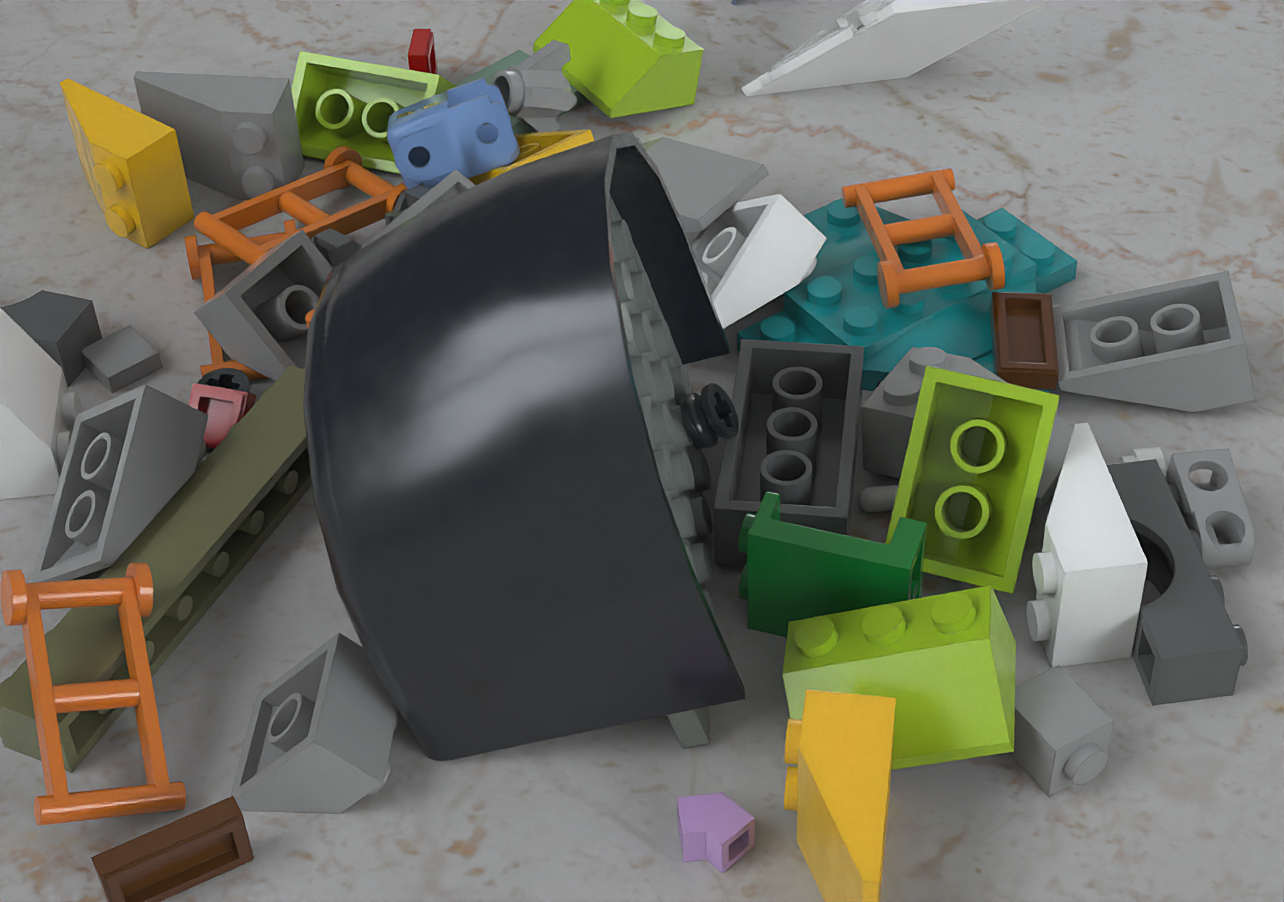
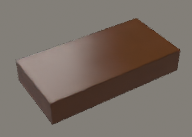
(1024, 339)
(175, 855)

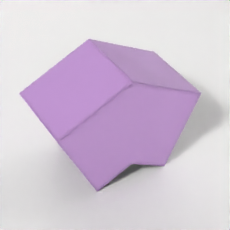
(714, 829)

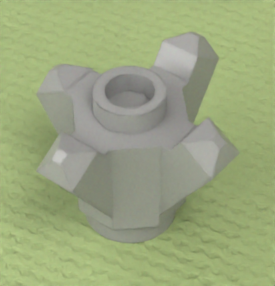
(537, 89)

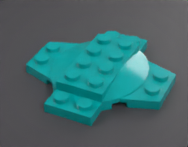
(844, 303)

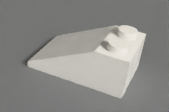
(755, 254)
(34, 415)
(1088, 565)

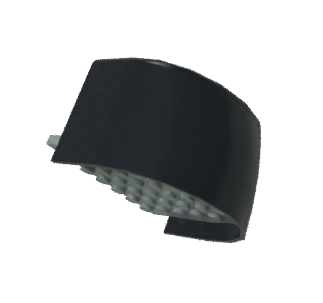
(518, 460)

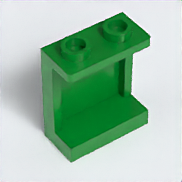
(816, 572)

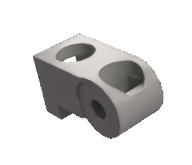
(1214, 507)

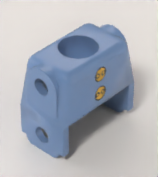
(450, 134)

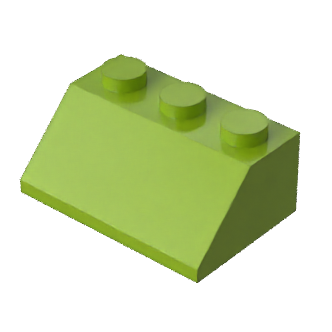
(625, 56)
(351, 104)
(974, 474)
(937, 654)

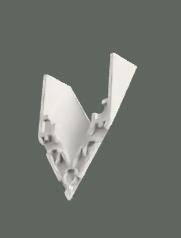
(886, 42)

